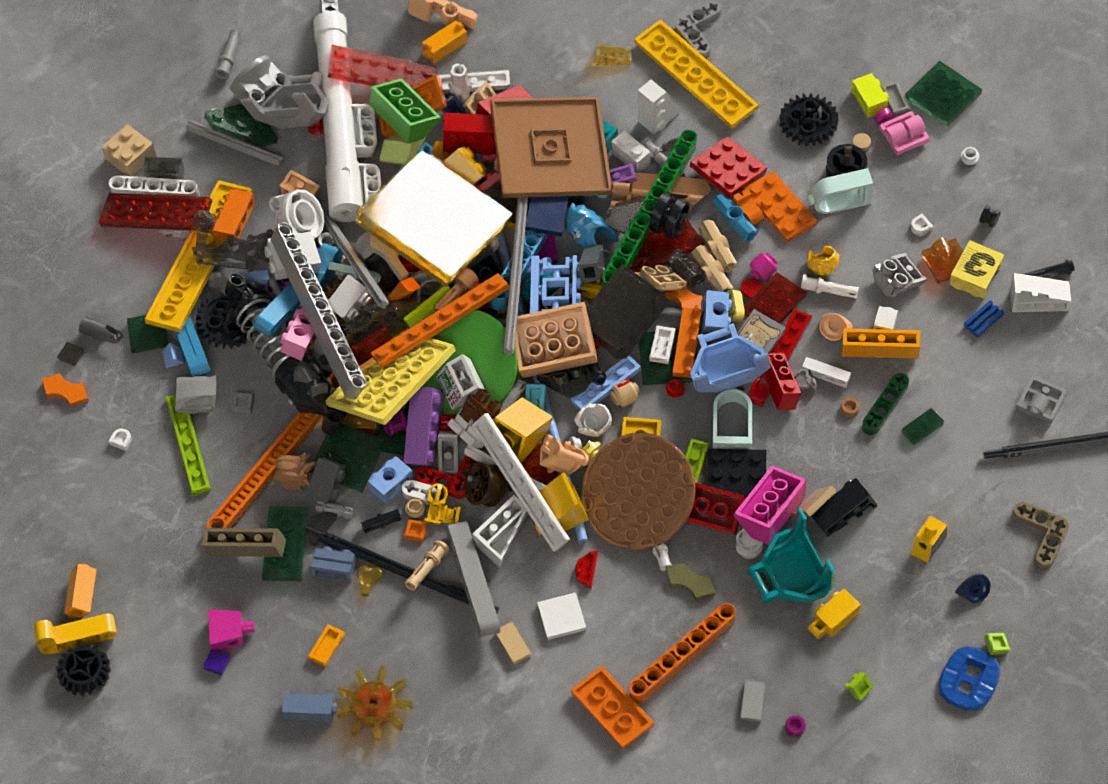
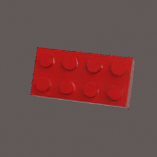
(468, 131)
(715, 509)

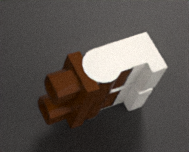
(471, 411)

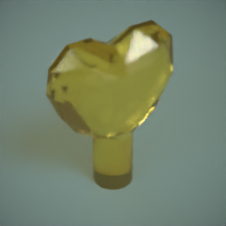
(368, 577)

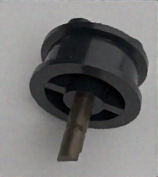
(845, 159)

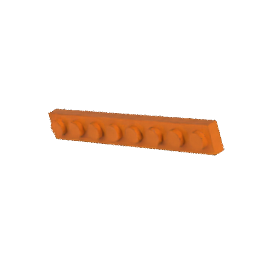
(440, 320)

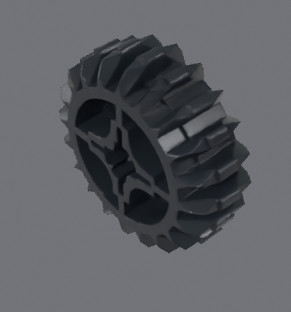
(71, 680)

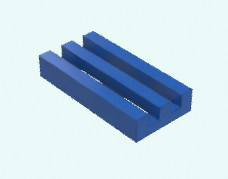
(989, 305)

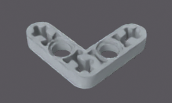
(692, 25)

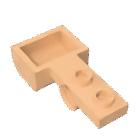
(425, 8)

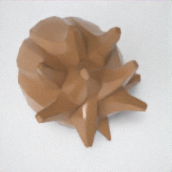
(293, 471)

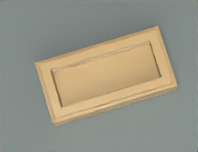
(513, 643)

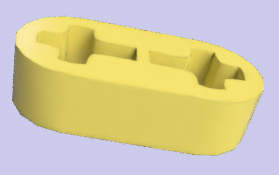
(737, 308)

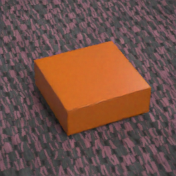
(416, 530)

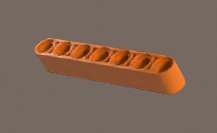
(678, 661)

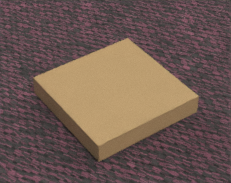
(815, 501)

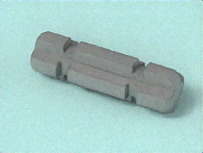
(346, 512)

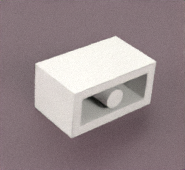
(631, 151)

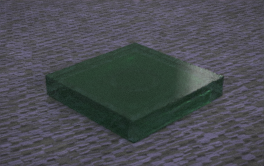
(145, 336)

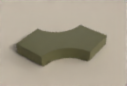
(697, 585)

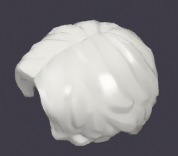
(593, 420)

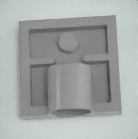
(1041, 399)

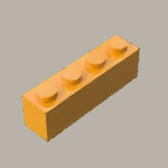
(881, 343)

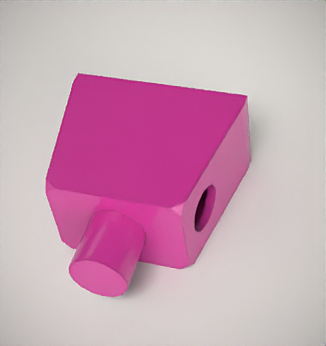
(227, 629)

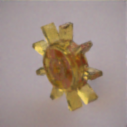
(376, 693)

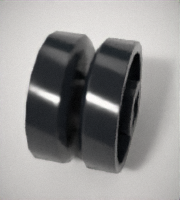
(669, 216)

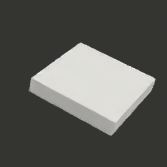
(561, 616)

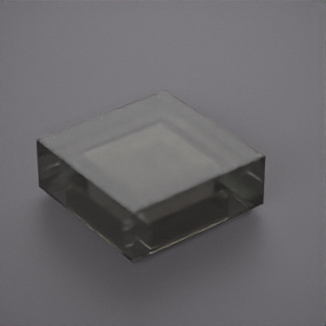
(70, 354)

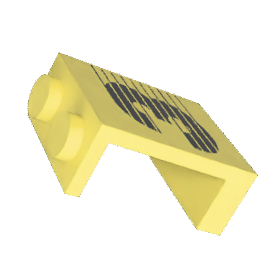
(976, 269)

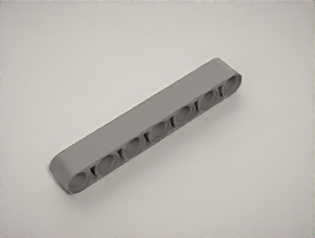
(473, 579)

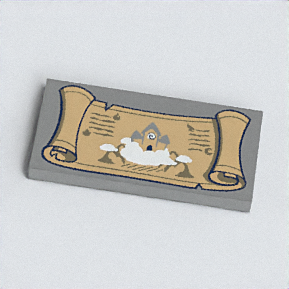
(762, 332)

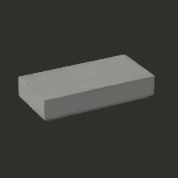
(897, 102)
(753, 701)

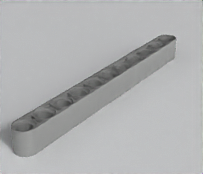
(318, 311)

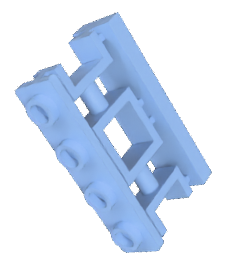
(540, 291)

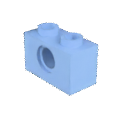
(715, 301)
(387, 489)

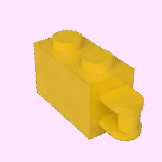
(834, 614)

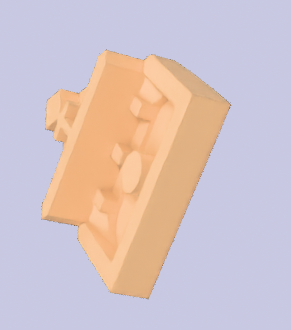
(295, 181)

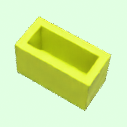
(869, 94)

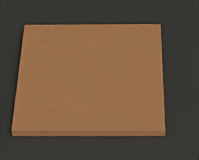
(550, 147)

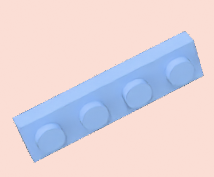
(596, 393)

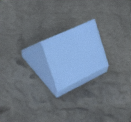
(172, 355)

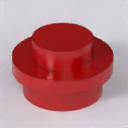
(675, 388)

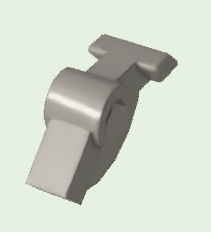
(804, 380)

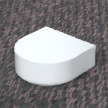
(920, 225)
(121, 439)

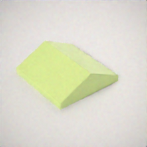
(398, 151)

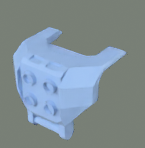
(727, 362)

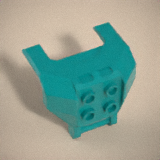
(793, 567)

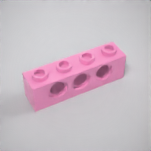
(299, 335)

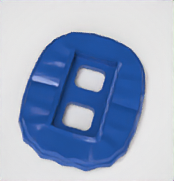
(955, 673)

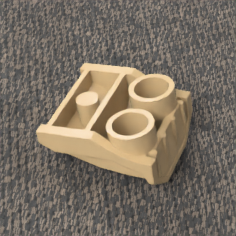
(661, 278)

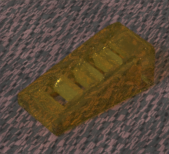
(601, 59)

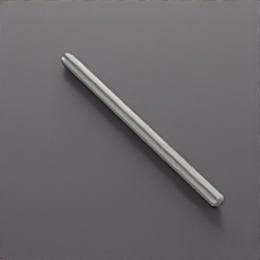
(355, 262)
(515, 277)

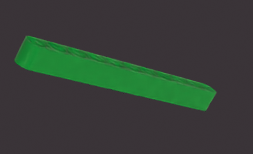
(666, 175)

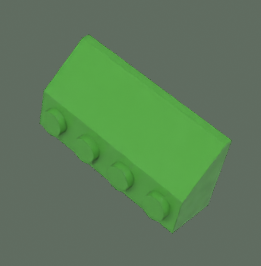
(403, 110)

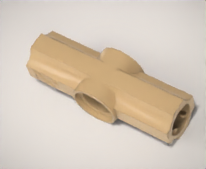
(717, 245)
(713, 268)

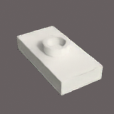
(662, 344)

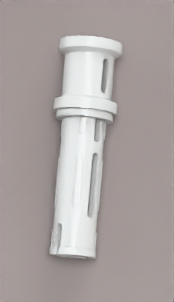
(819, 285)

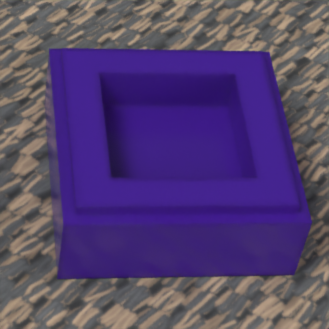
(216, 662)

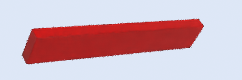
(787, 344)

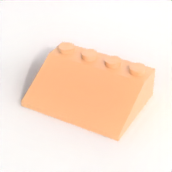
(554, 340)

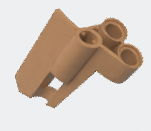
(691, 188)

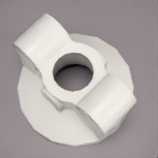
(300, 211)

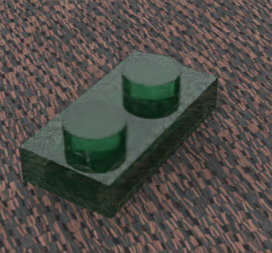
(922, 426)

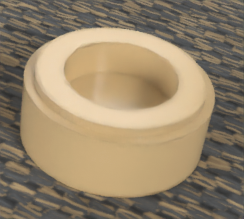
(862, 141)

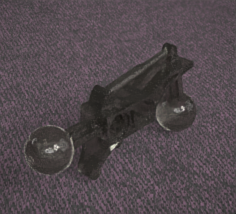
(204, 222)

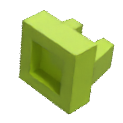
(859, 686)

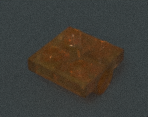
(942, 258)

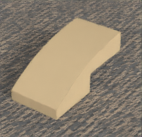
(482, 93)

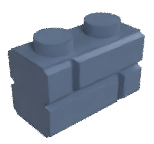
(333, 564)

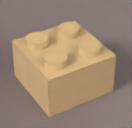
(128, 150)

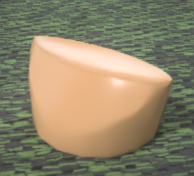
(832, 326)

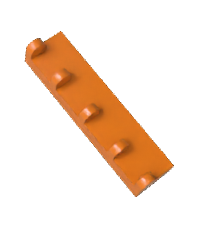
(687, 341)

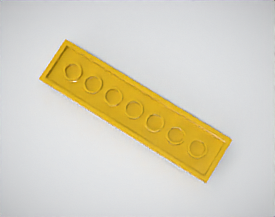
(696, 74)

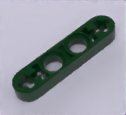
(888, 405)

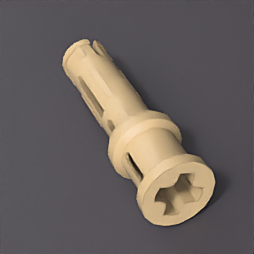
(431, 559)

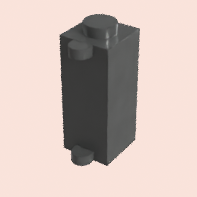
(592, 263)

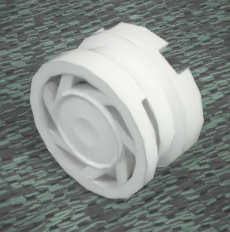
(747, 546)

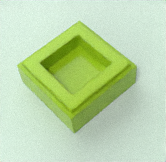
(996, 643)

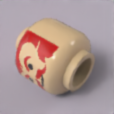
(624, 393)

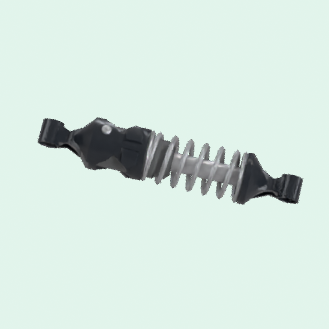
(297, 379)

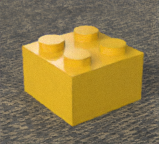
(465, 165)

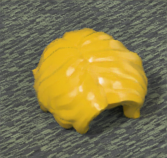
(824, 262)

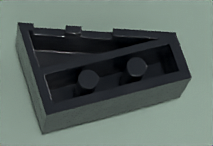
(843, 506)

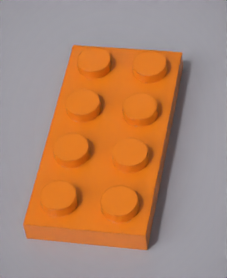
(430, 91)
(781, 206)
(612, 707)

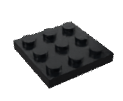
(735, 469)

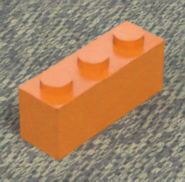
(234, 215)

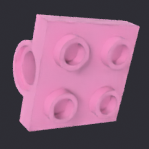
(904, 132)

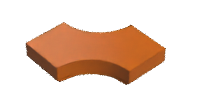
(684, 297)
(71, 392)

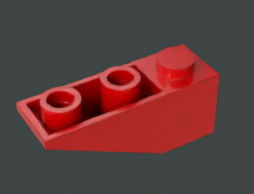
(782, 383)

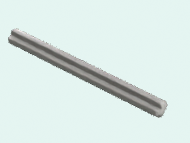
(234, 143)

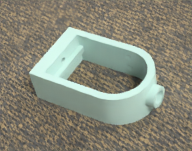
(858, 182)
(732, 442)

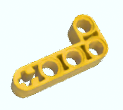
(60, 637)

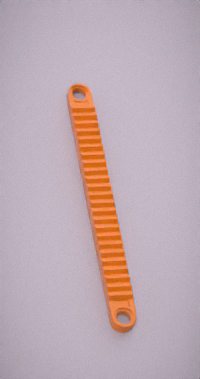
(264, 469)

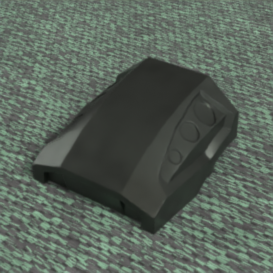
(567, 381)

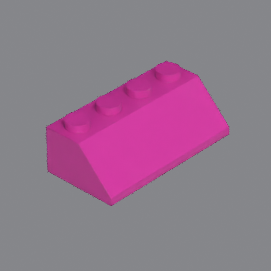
(770, 504)

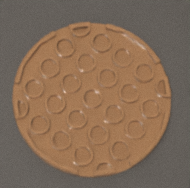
(638, 491)

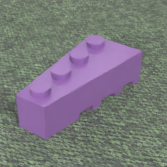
(423, 426)

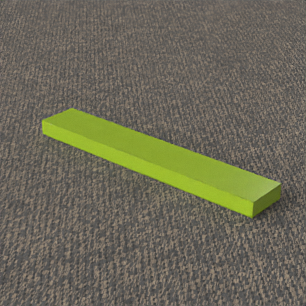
(189, 449)

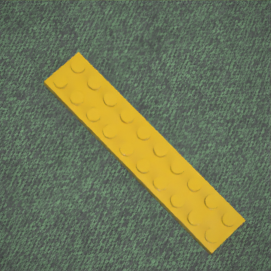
(186, 277)

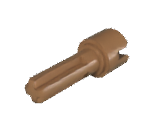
(463, 283)

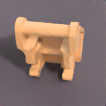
(560, 456)

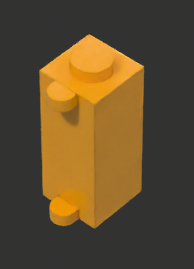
(444, 42)
(80, 591)

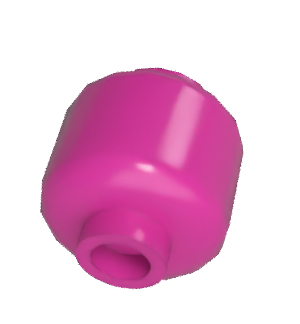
(763, 266)

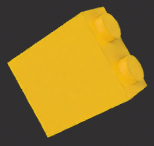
(523, 427)
(564, 502)

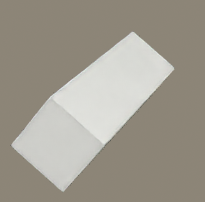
(827, 372)

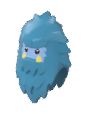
(584, 223)

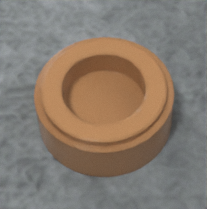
(850, 407)

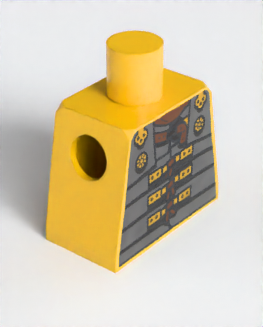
(932, 535)

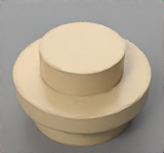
(415, 508)

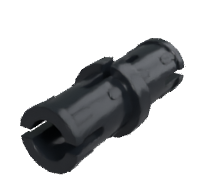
(381, 521)

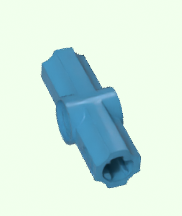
(729, 212)

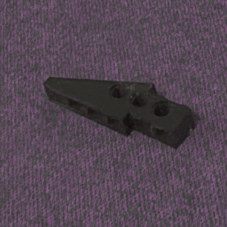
(376, 317)

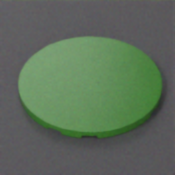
(482, 341)

